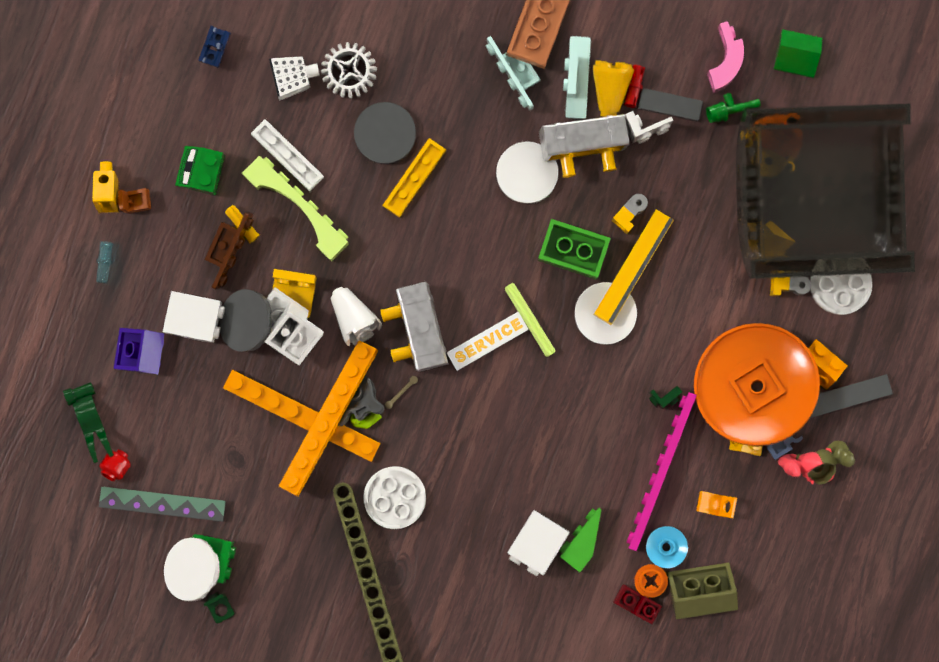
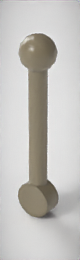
(389, 404)

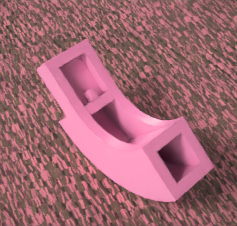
(734, 53)

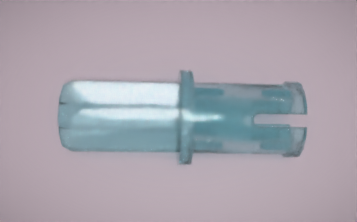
(104, 261)

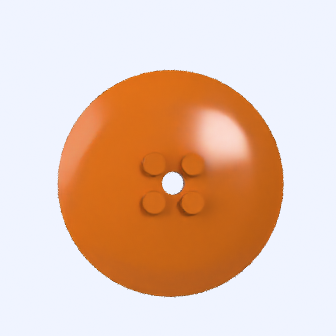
(749, 356)

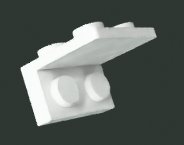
(634, 128)

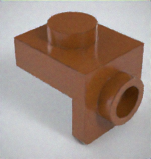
(134, 200)

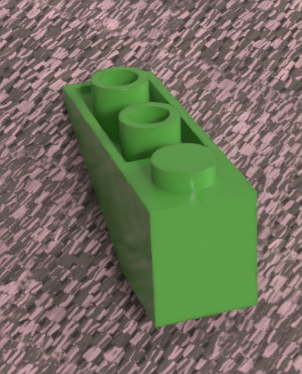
(581, 548)

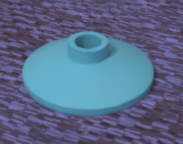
(677, 550)

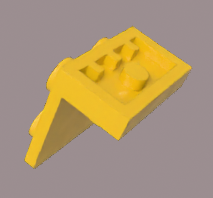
(297, 286)

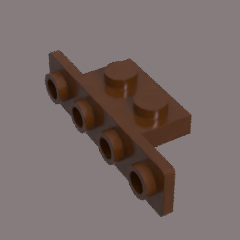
(225, 245)

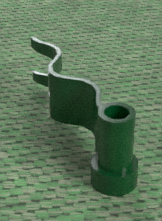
(88, 416)

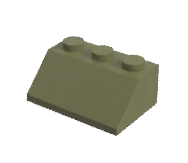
(703, 590)

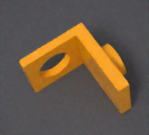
(715, 504)

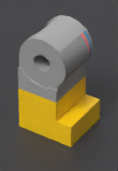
(634, 206)
(797, 285)

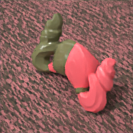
(818, 465)

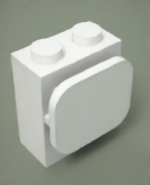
(193, 317)
(537, 543)

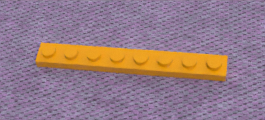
(298, 414)
(328, 418)

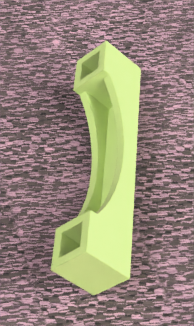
(261, 174)

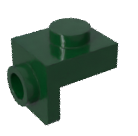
(670, 398)

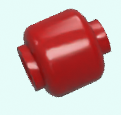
(116, 466)

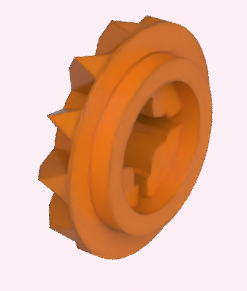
(661, 581)

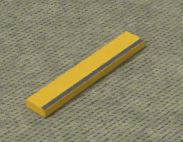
(633, 267)

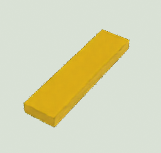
(414, 177)

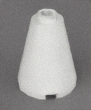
(353, 316)

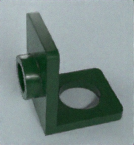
(213, 601)

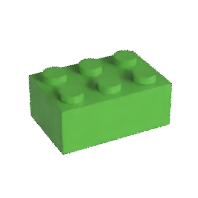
(574, 249)

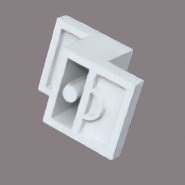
(290, 329)

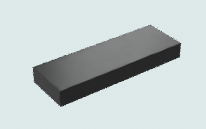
(670, 104)

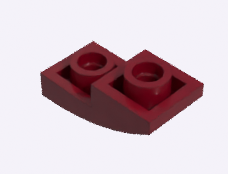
(637, 604)

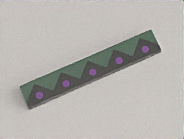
(162, 504)

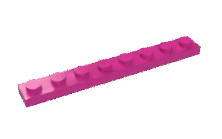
(657, 479)

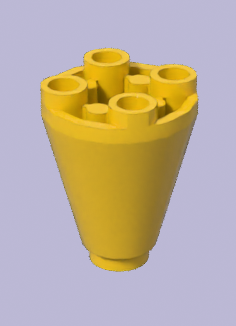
(611, 85)

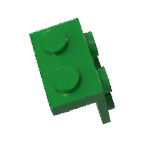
(224, 551)

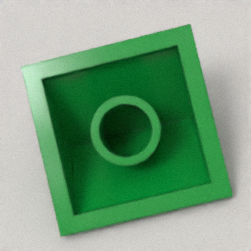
(798, 53)

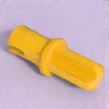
(236, 217)

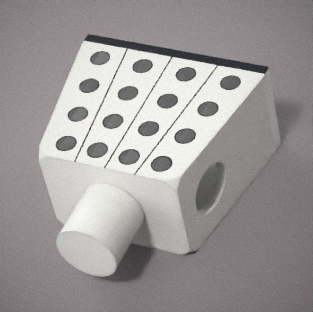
(291, 75)

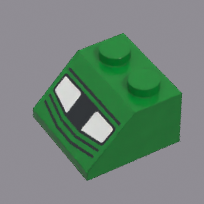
(200, 169)

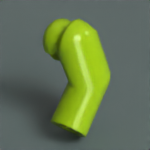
(367, 422)

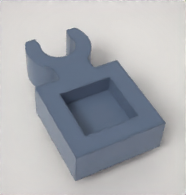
(782, 447)

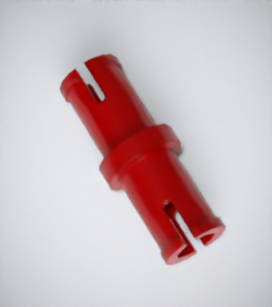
(634, 87)

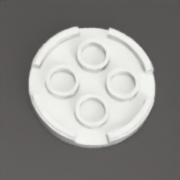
(524, 174)
(841, 292)
(595, 328)
(394, 497)
(191, 569)

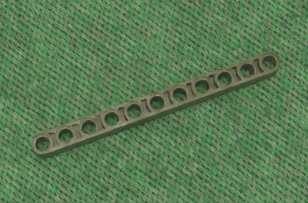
(365, 583)

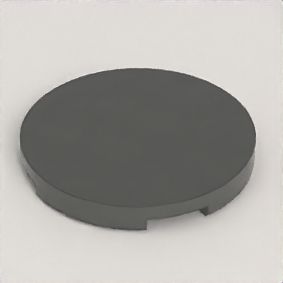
(384, 133)
(245, 320)

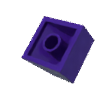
(139, 351)

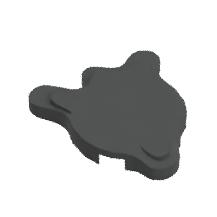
(363, 402)

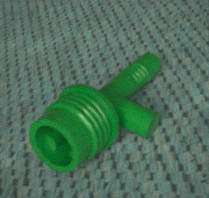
(720, 112)

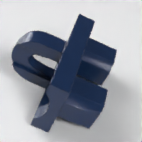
(218, 39)

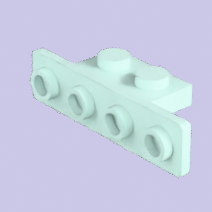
(520, 73)
(577, 81)

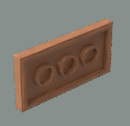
(537, 31)

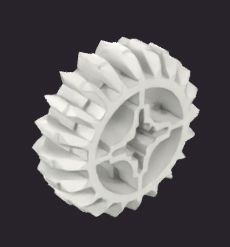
(333, 60)

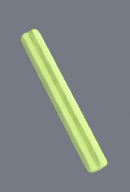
(530, 319)

